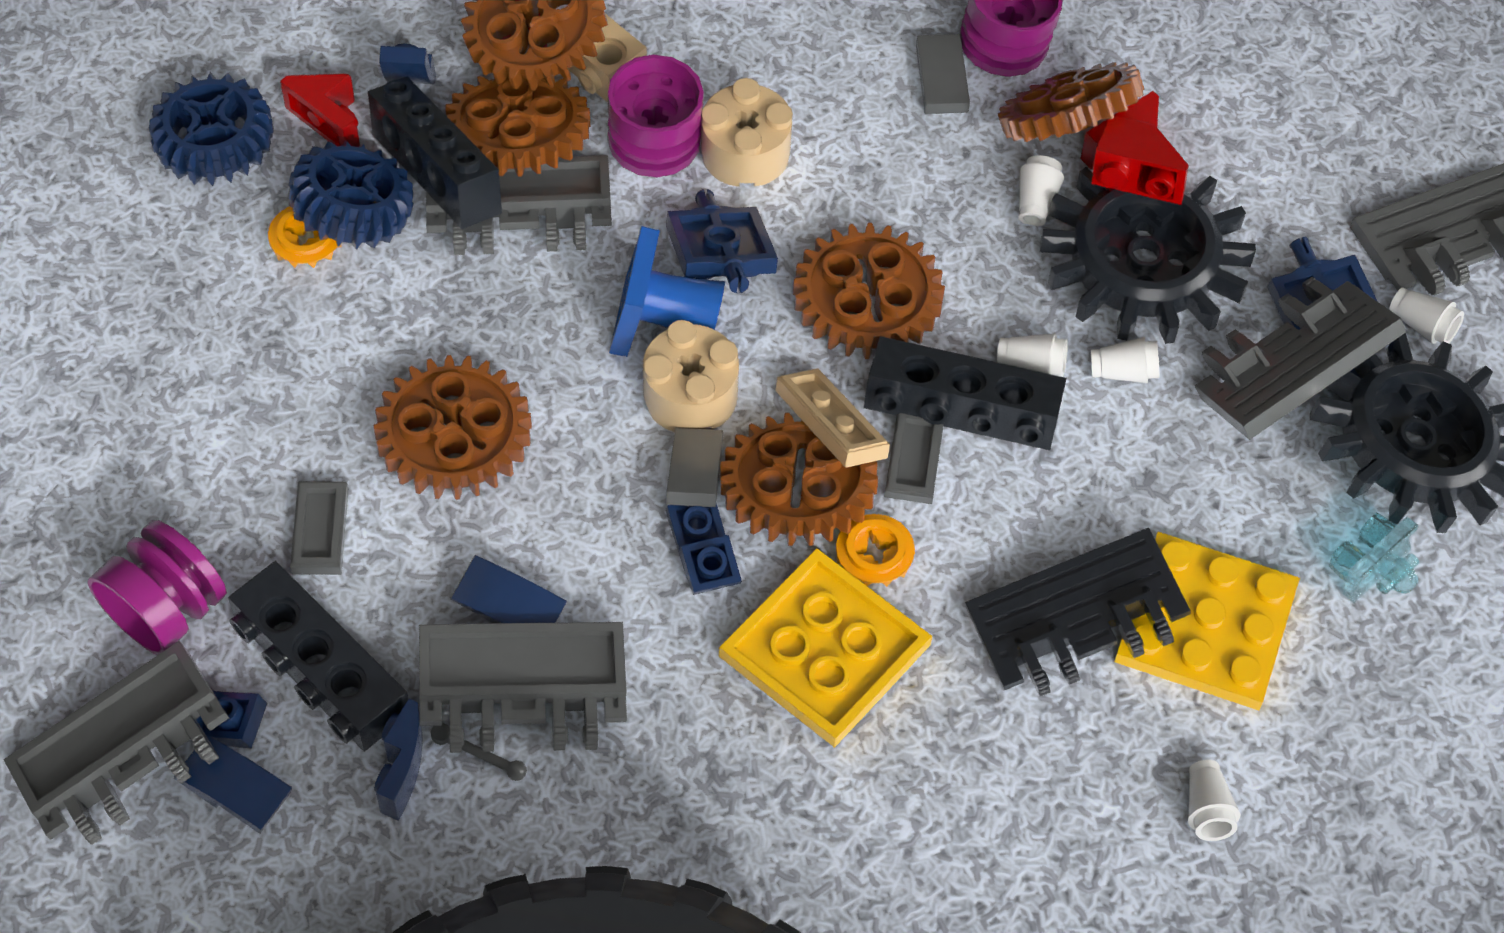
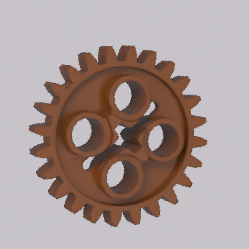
(570, 27)
(1071, 101)
(522, 125)
(906, 282)
(425, 452)
(761, 479)

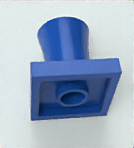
(661, 296)

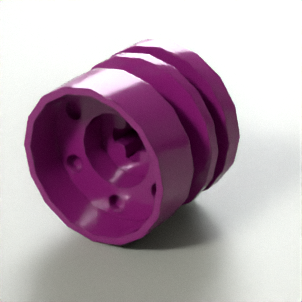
(1008, 34)
(655, 115)
(163, 582)

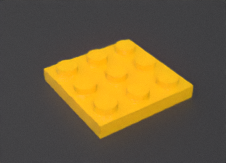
(1232, 627)
(825, 647)

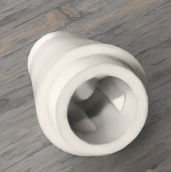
(1039, 182)
(1428, 315)
(1035, 352)
(1127, 361)
(1211, 802)

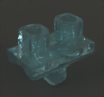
(1383, 561)

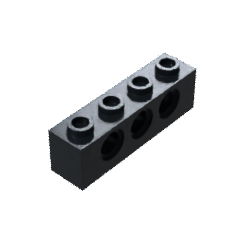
(435, 152)
(965, 392)
(278, 598)

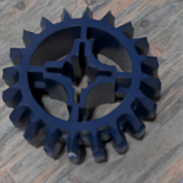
(212, 140)
(350, 194)

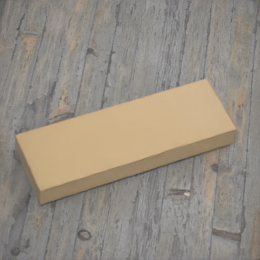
(832, 418)

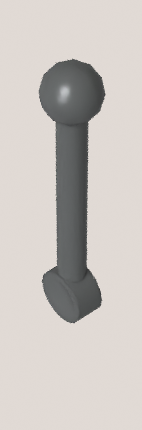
(515, 770)

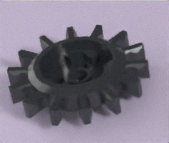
(1138, 287)
(1452, 423)

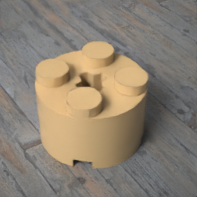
(746, 134)
(690, 377)

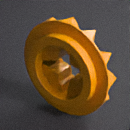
(284, 241)
(885, 534)

